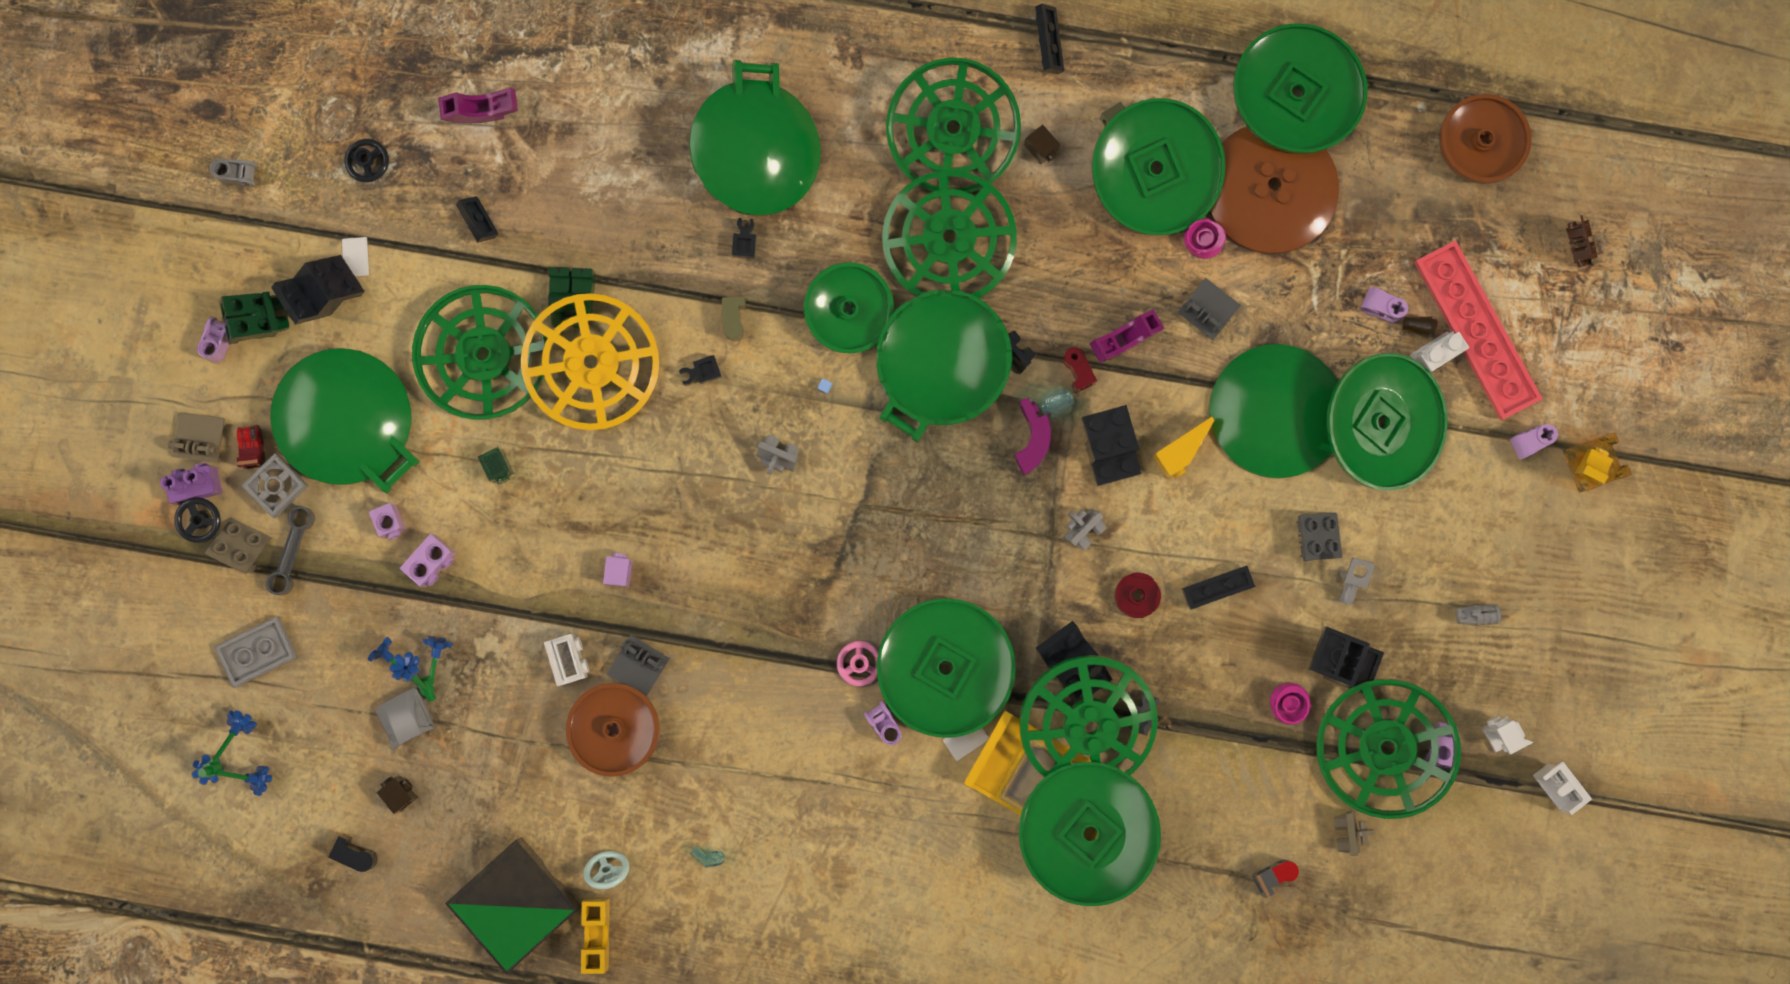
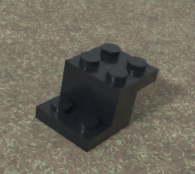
(317, 289)
(1111, 445)
(1069, 644)
(1345, 659)

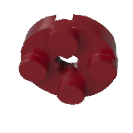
(1147, 587)

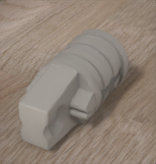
(1479, 615)

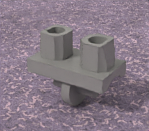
(777, 458)
(1081, 525)

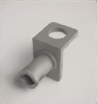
(1353, 581)

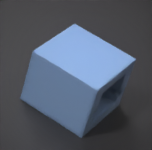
(825, 386)

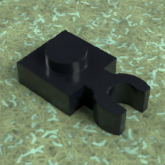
(744, 243)
(704, 370)

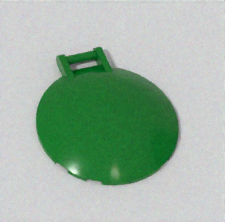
(755, 144)
(942, 360)
(1273, 410)
(343, 418)

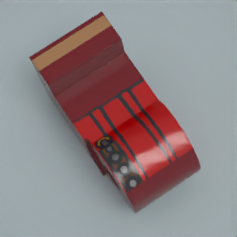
(1078, 364)
(250, 447)

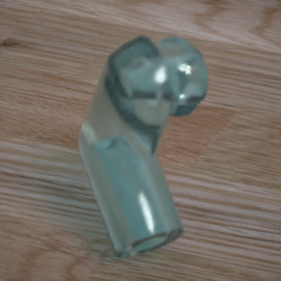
(708, 859)

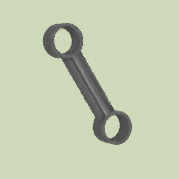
(290, 551)

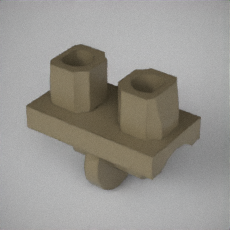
(1351, 844)

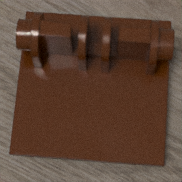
(1582, 230)

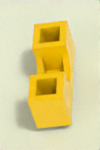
(596, 935)

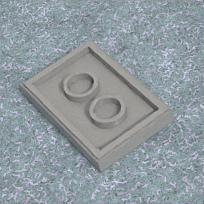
(256, 652)

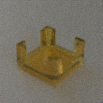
(1576, 453)

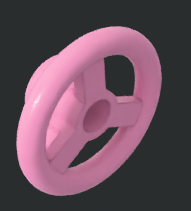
(844, 673)

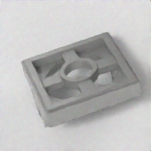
(252, 483)

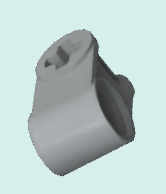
(238, 172)

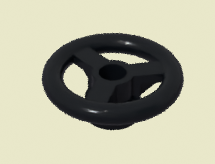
(358, 156)
(206, 520)

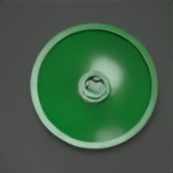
(847, 307)

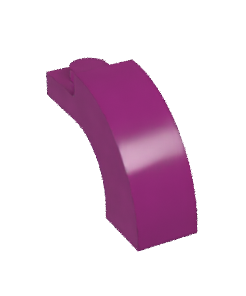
(477, 108)
(1127, 336)
(1039, 441)

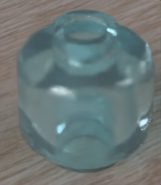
(1057, 402)

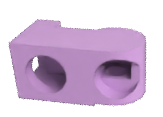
(1445, 749)

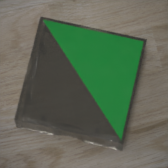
(513, 905)

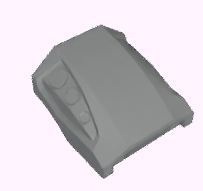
(405, 717)

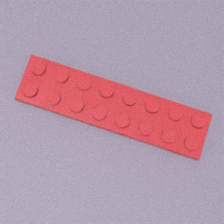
(1471, 314)

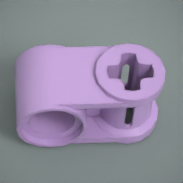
(1381, 305)
(213, 337)
(1531, 440)
(883, 722)

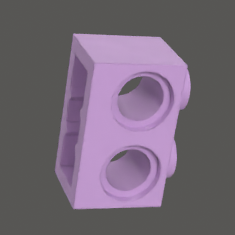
(424, 556)

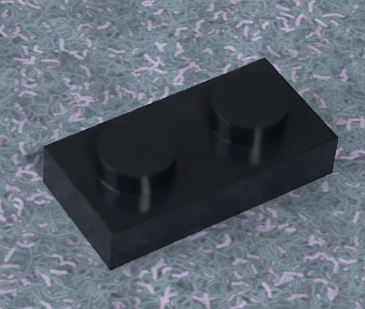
(477, 219)

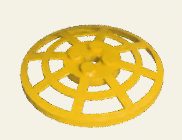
(574, 365)

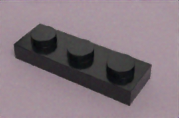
(1049, 38)
(1218, 587)

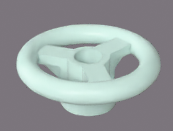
(608, 875)

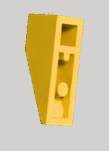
(1181, 452)

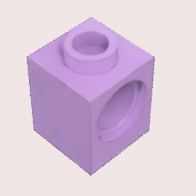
(379, 516)
(617, 570)

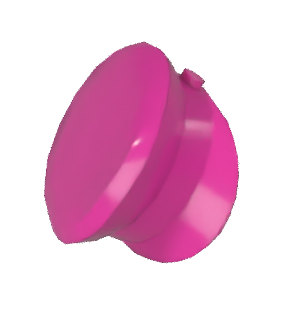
(1204, 238)
(1290, 703)

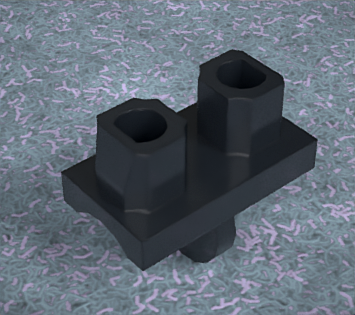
(1020, 359)

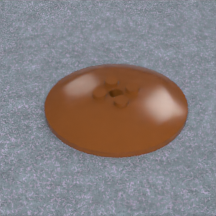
(1269, 218)

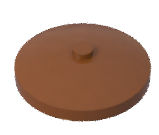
(1485, 139)
(612, 729)

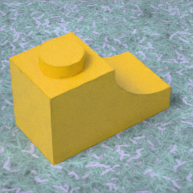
(1595, 466)

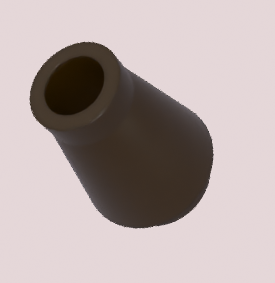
(1421, 326)

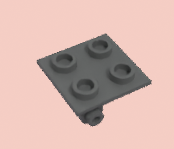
(1209, 308)
(1319, 536)
(638, 665)

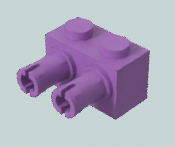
(198, 482)

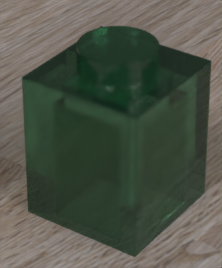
(496, 466)

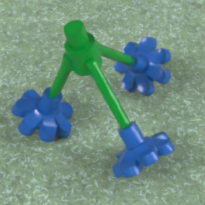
(407, 666)
(211, 769)

